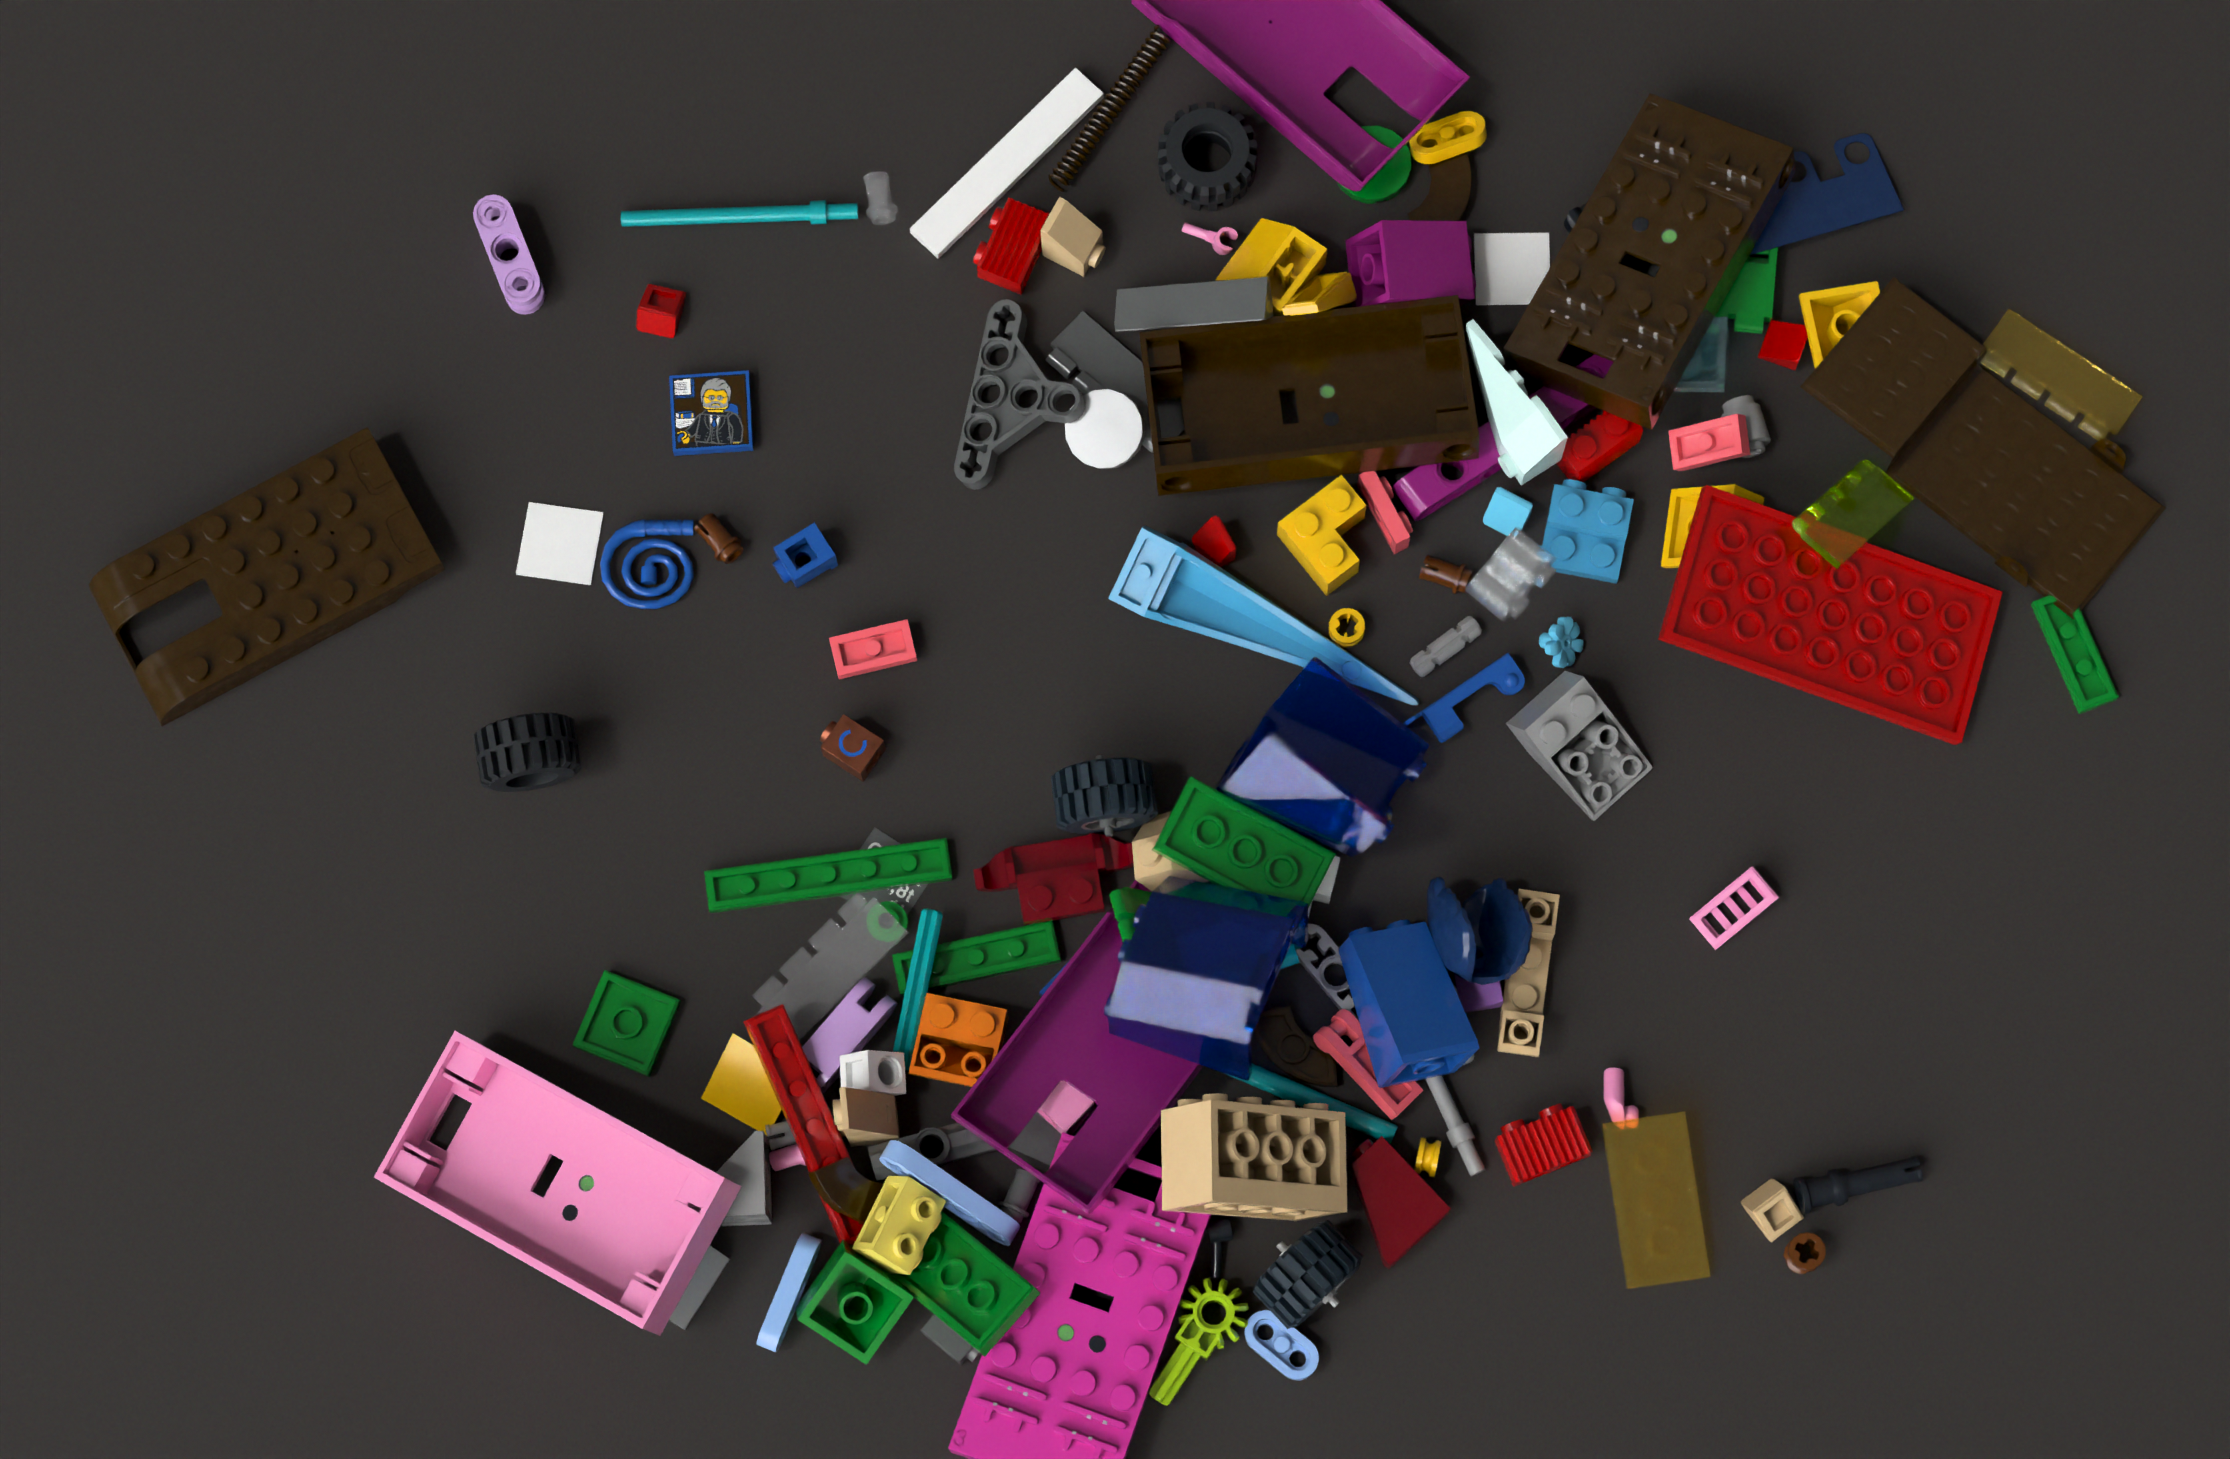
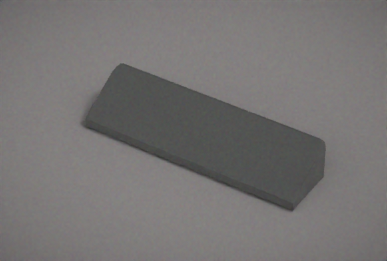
(1193, 304)

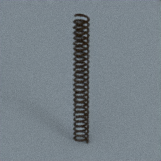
(1133, 81)

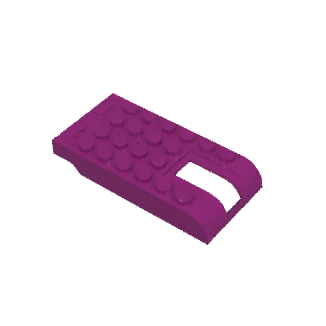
(1300, 55)
(1071, 1042)

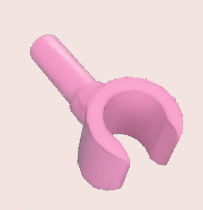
(1212, 237)

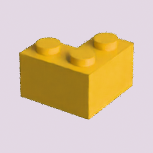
(1316, 530)

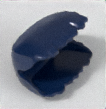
(1483, 938)

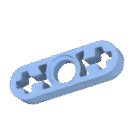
(789, 1292)

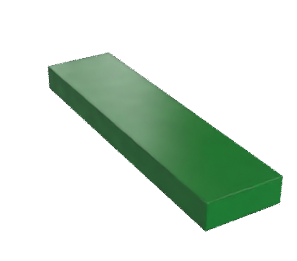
(985, 956)

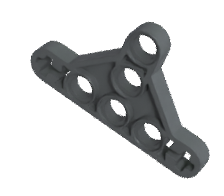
(1005, 415)

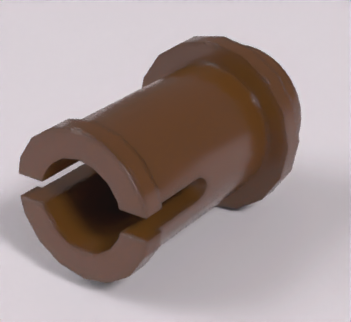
(719, 539)
(1446, 574)

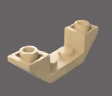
(1525, 990)

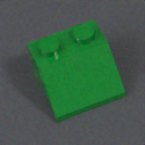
(853, 1303)

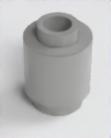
(1756, 426)

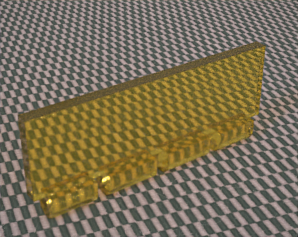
(2070, 378)

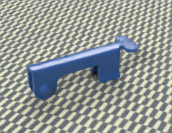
(1441, 717)

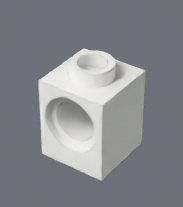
(874, 1071)

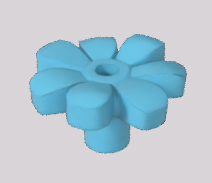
(1562, 642)

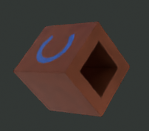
(851, 747)

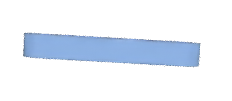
(958, 1197)

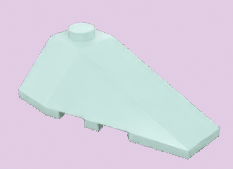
(1522, 427)

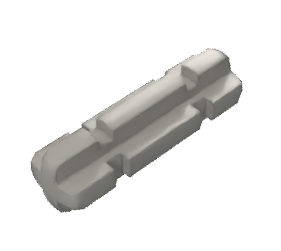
(1445, 646)

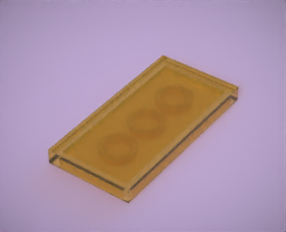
(1655, 1200)

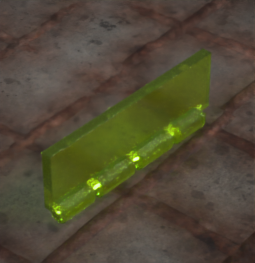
(1851, 512)

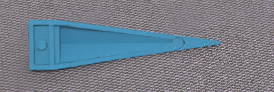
(1191, 592)

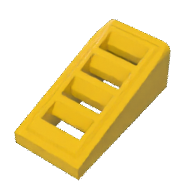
(1322, 294)

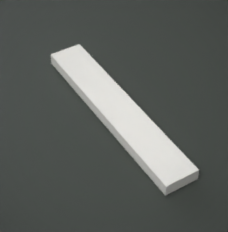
(1006, 163)

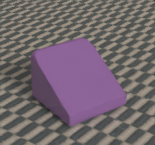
(1478, 997)

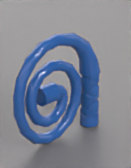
(649, 571)

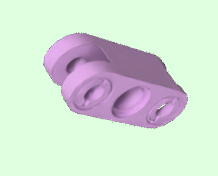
(504, 235)
(846, 1031)

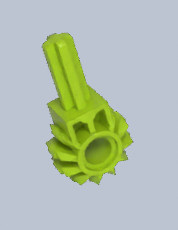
(1197, 1337)

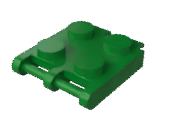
(1752, 294)

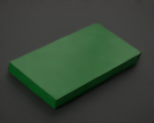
(1240, 846)
(968, 1286)

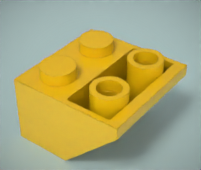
(1280, 253)

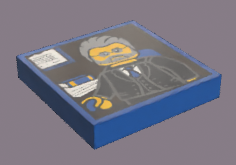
(711, 413)

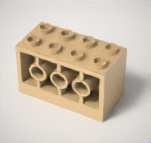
(1253, 1158)

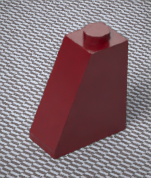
(1395, 1199)

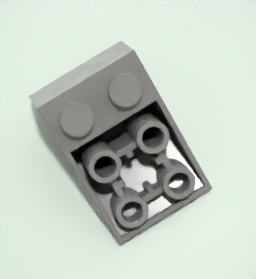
(1580, 744)

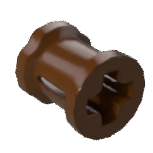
(1817, 1250)

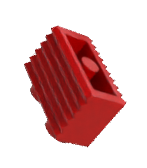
(1012, 247)
(1598, 445)
(1542, 1144)

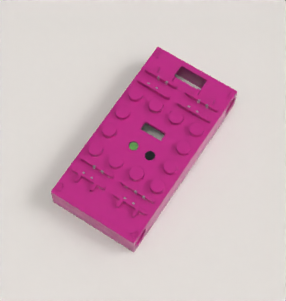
(1069, 1373)

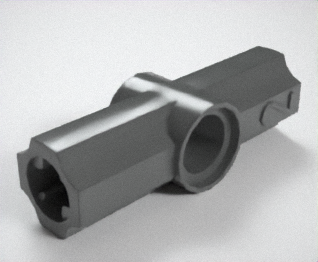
(957, 1141)

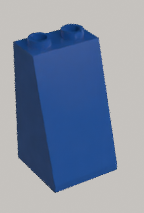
(1406, 1003)

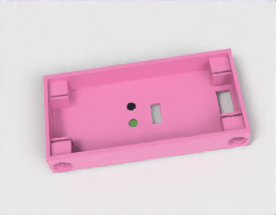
(620, 1215)

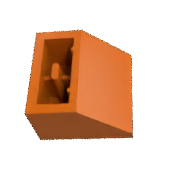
(957, 1039)

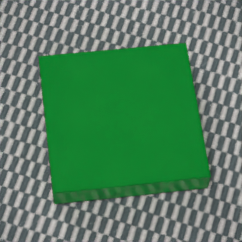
(626, 1023)

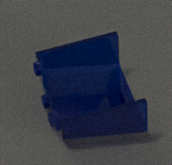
(1325, 762)
(1202, 970)

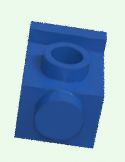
(807, 543)

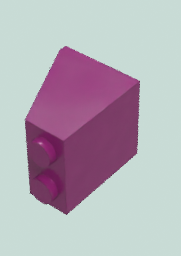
(1411, 262)

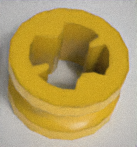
(1334, 625)
(1427, 1156)

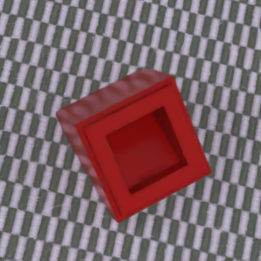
(660, 311)
(1783, 344)
(1215, 542)

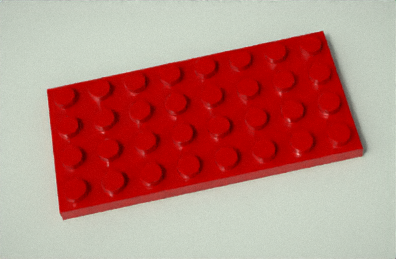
(1863, 635)

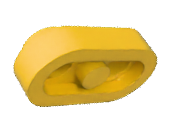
(1448, 137)

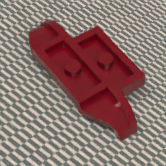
(1056, 876)

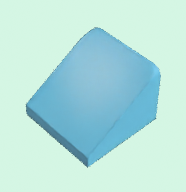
(1507, 511)

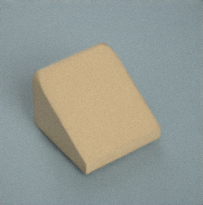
(1772, 1209)

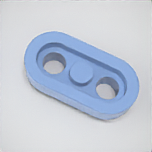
(1281, 1346)

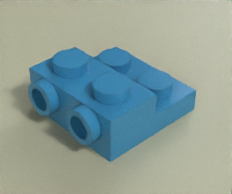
(1587, 530)

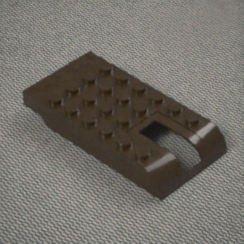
(268, 593)

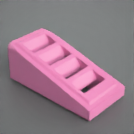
(1760, 885)

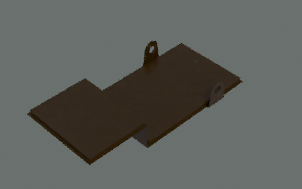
(1981, 451)

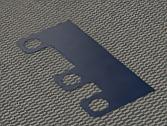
(1825, 206)

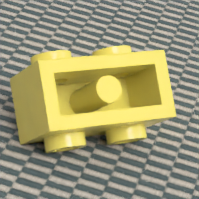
(899, 1225)

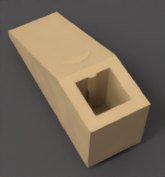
(866, 1116)

